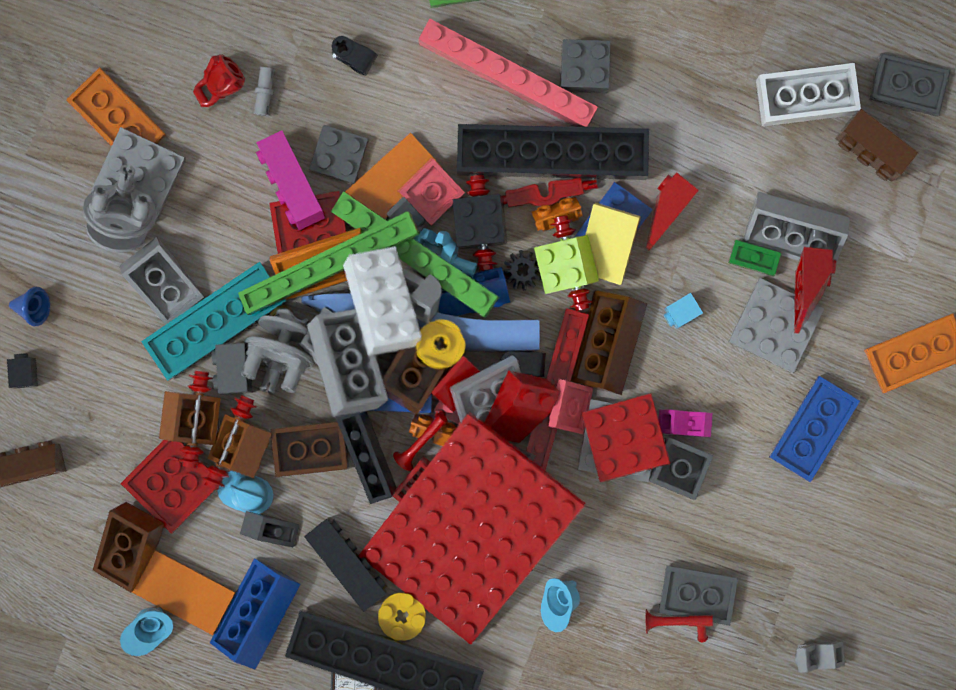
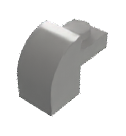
(423, 295)
(819, 656)

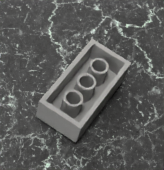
(346, 369)

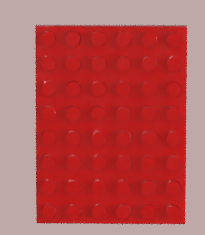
(471, 528)

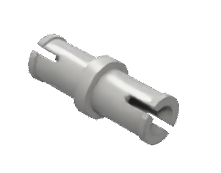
(264, 91)

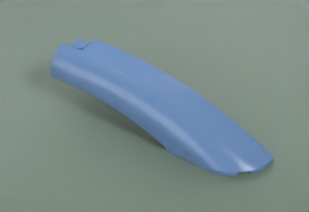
(478, 334)

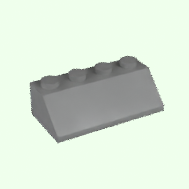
(792, 226)

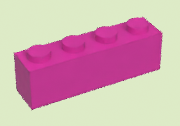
(290, 180)

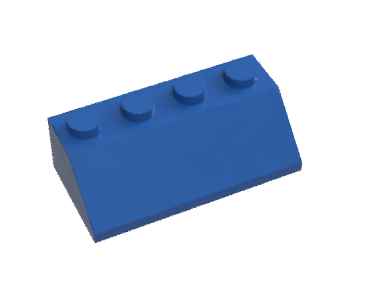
(254, 614)

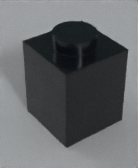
(22, 371)

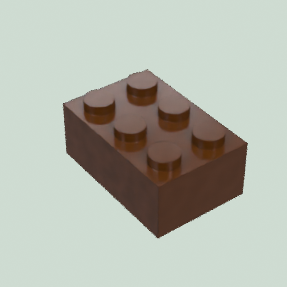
(876, 146)
(309, 449)

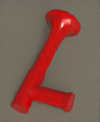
(405, 458)
(700, 621)

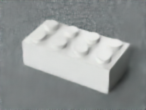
(808, 94)
(382, 301)

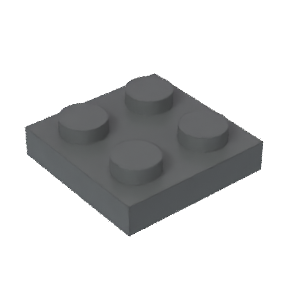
(338, 154)

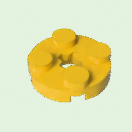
(452, 338)
(397, 629)

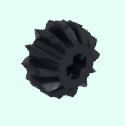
(514, 269)

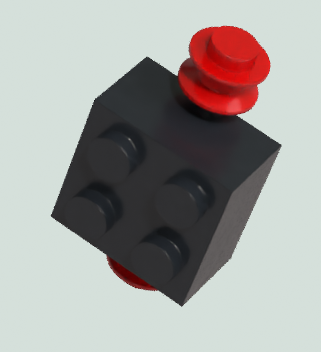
(480, 222)

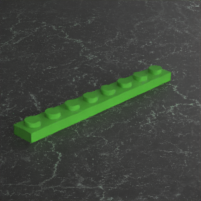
(420, 257)
(326, 263)

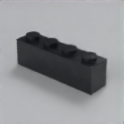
(367, 456)
(345, 563)

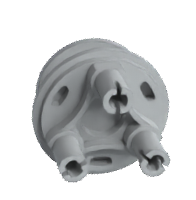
(119, 214)
(278, 354)

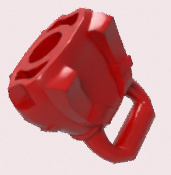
(221, 79)

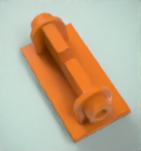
(544, 214)
(422, 421)

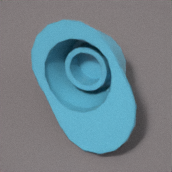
(246, 493)
(558, 603)
(146, 631)

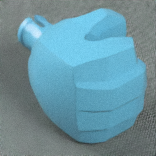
(446, 248)

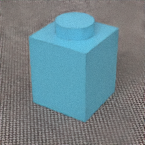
(682, 311)

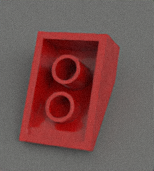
(672, 199)
(811, 278)
(521, 405)

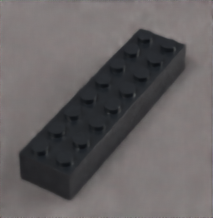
(553, 152)
(375, 658)

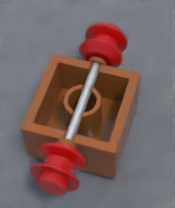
(191, 418)
(237, 445)

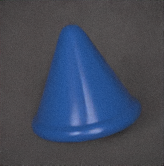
(32, 306)

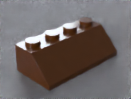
(609, 342)
(31, 464)

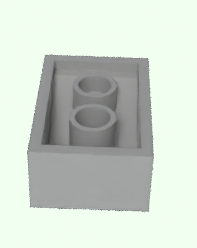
(161, 281)

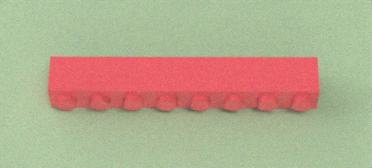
(507, 75)

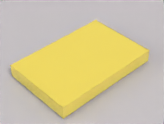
(611, 240)

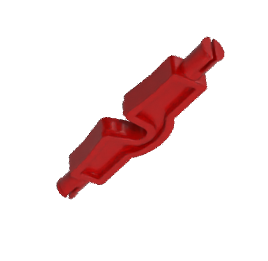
(557, 190)

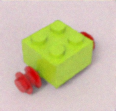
(567, 264)

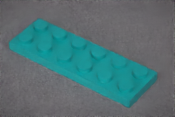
(205, 325)

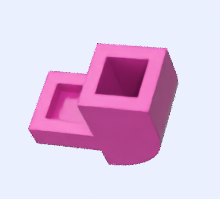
(685, 423)

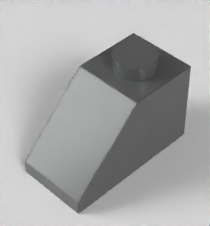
(403, 206)
(269, 529)

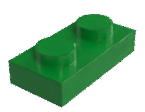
(754, 258)

